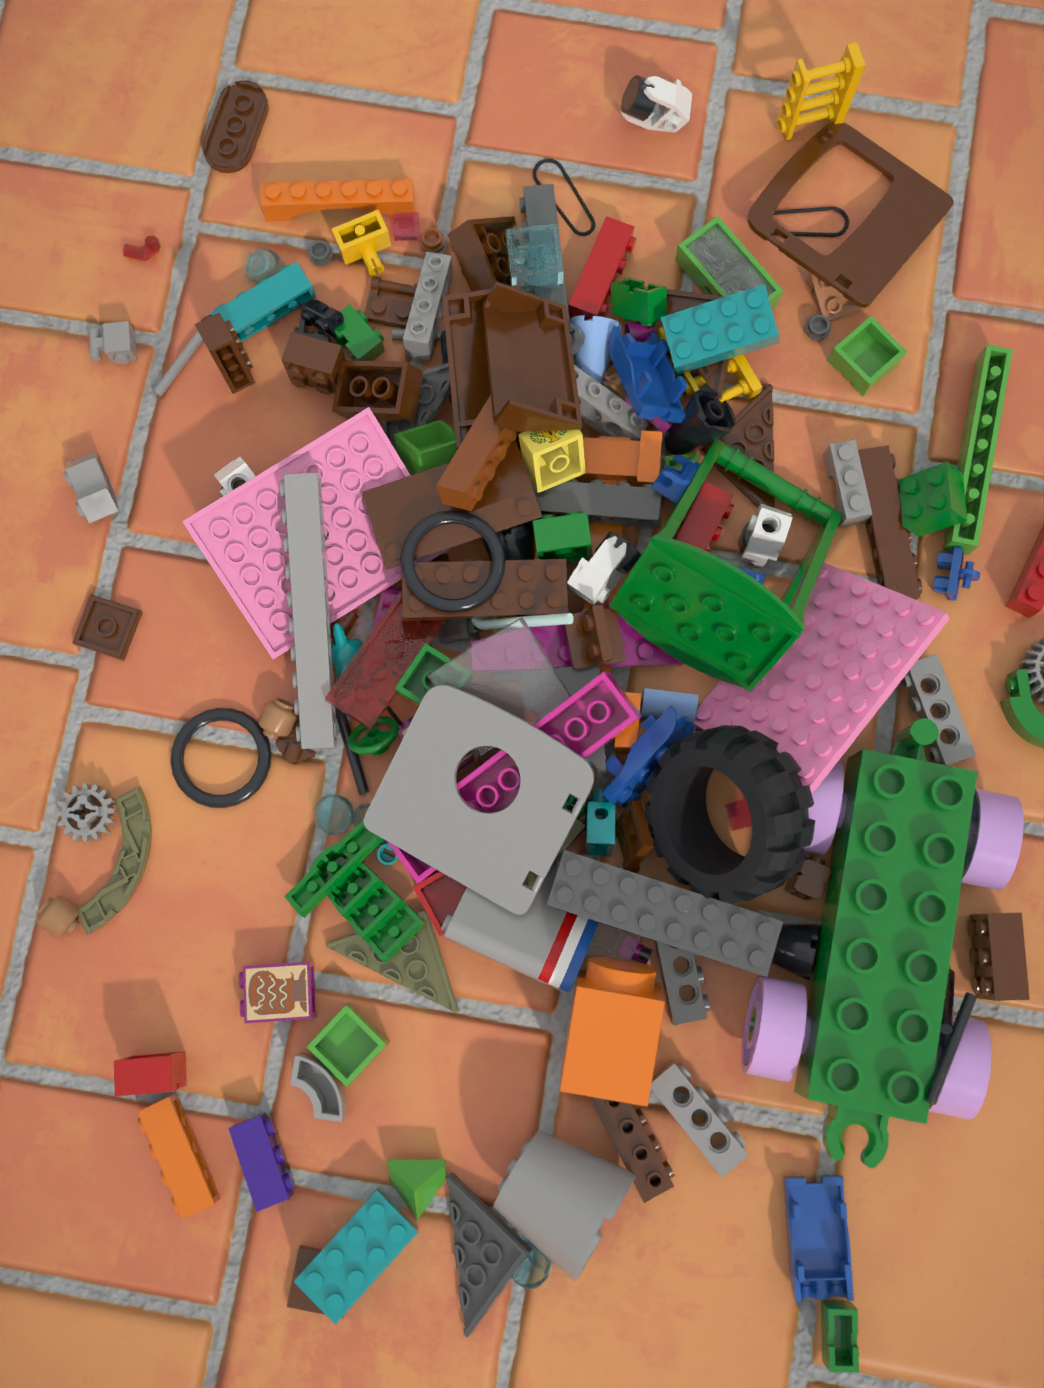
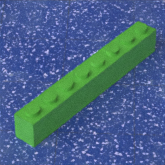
(980, 443)

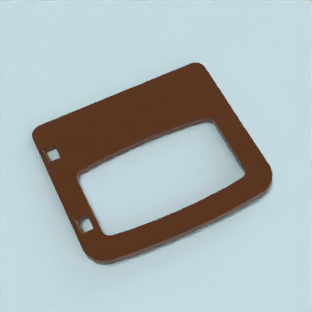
(885, 237)

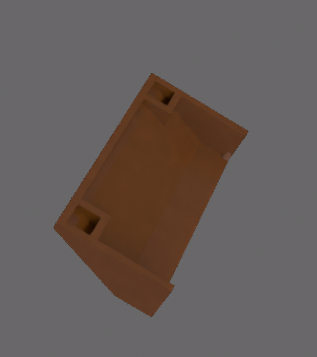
(467, 358)
(529, 362)
(405, 502)

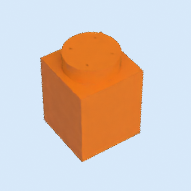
(613, 1031)

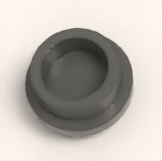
(320, 253)
(817, 327)

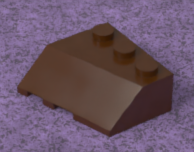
(483, 251)

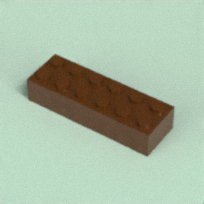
(525, 590)

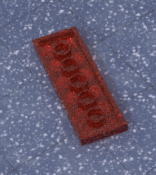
(379, 665)

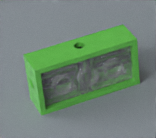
(722, 263)

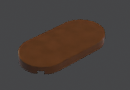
(235, 126)

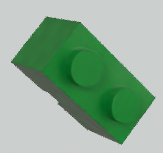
(639, 302)
(358, 337)
(839, 1336)

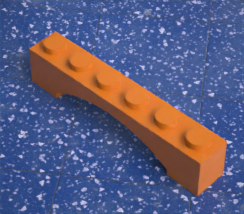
(288, 199)

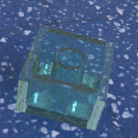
(535, 257)

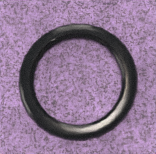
(446, 604)
(249, 789)

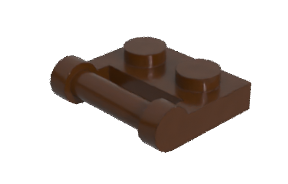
(389, 310)
(633, 836)

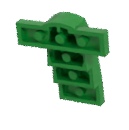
(358, 894)

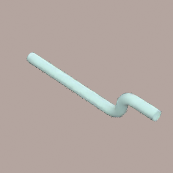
(532, 621)

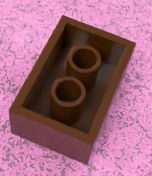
(383, 386)
(998, 956)

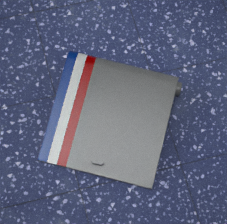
(539, 943)

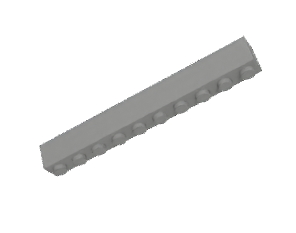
(310, 609)

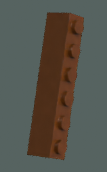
(886, 535)

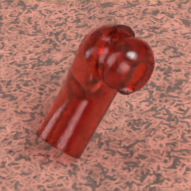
(144, 252)

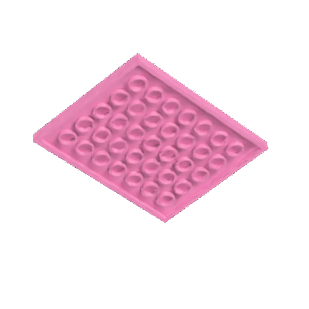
(246, 532)
(834, 676)

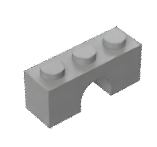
(845, 467)

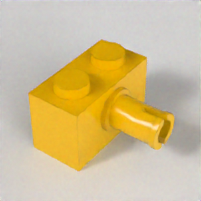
(363, 239)

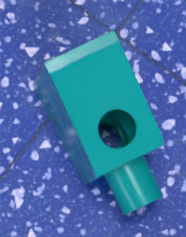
(600, 833)

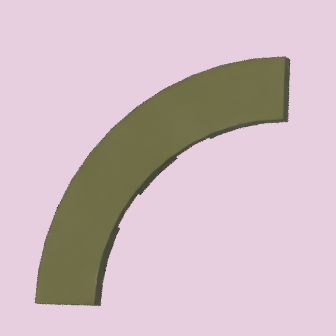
(130, 863)

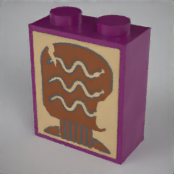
(278, 992)

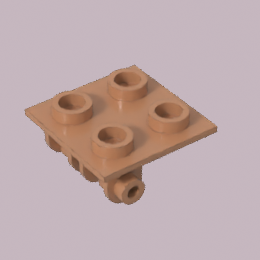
(831, 301)

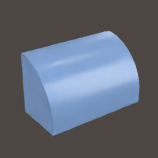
(656, 702)

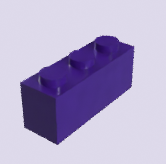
(262, 1161)

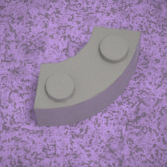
(92, 487)
(321, 1086)

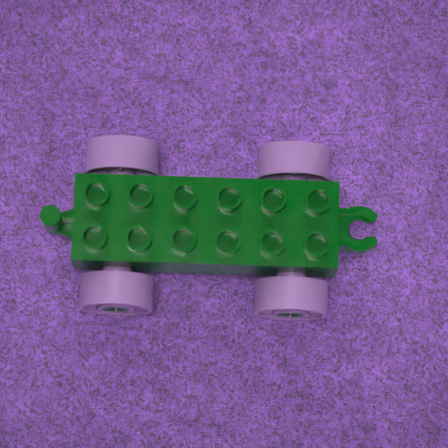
(886, 944)

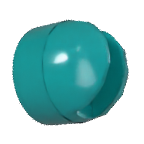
(386, 858)

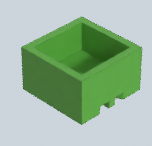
(867, 355)
(426, 446)
(348, 1044)

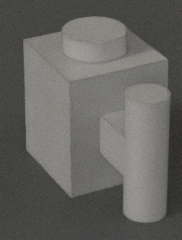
(117, 343)

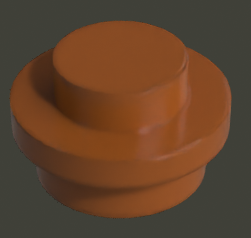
(432, 240)

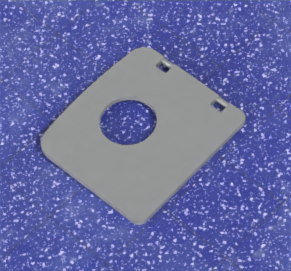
(485, 851)

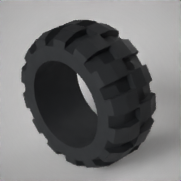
(774, 800)

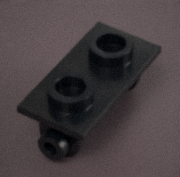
(321, 316)

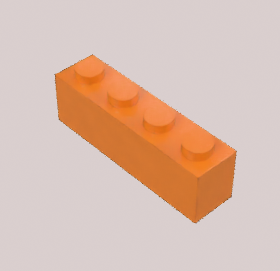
(178, 1156)

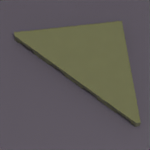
(414, 966)

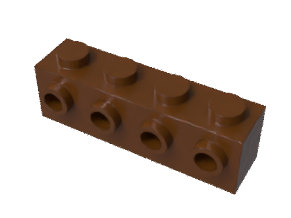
(226, 351)
(635, 1147)

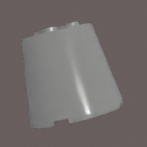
(561, 1199)

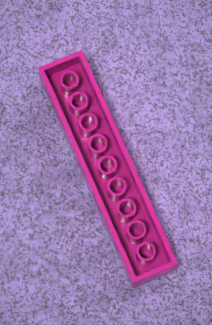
(581, 723)

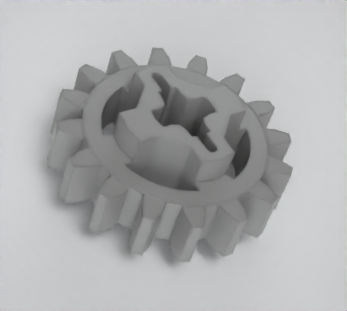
(84, 802)

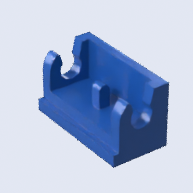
(674, 482)

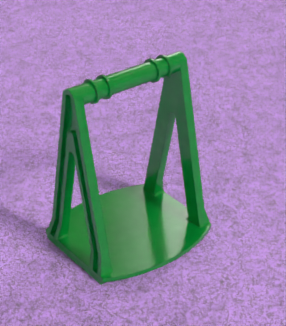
(711, 609)

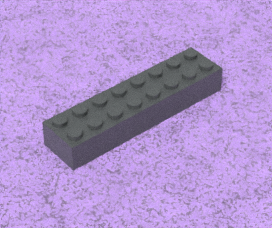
(665, 913)

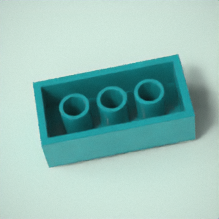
(720, 329)
(356, 1255)

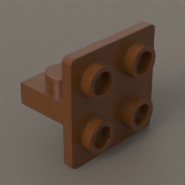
(594, 638)

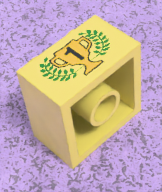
(552, 456)

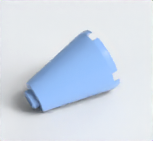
(595, 353)

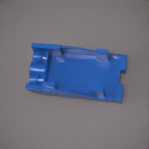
(648, 376)
(644, 756)
(818, 1238)

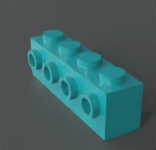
(267, 301)

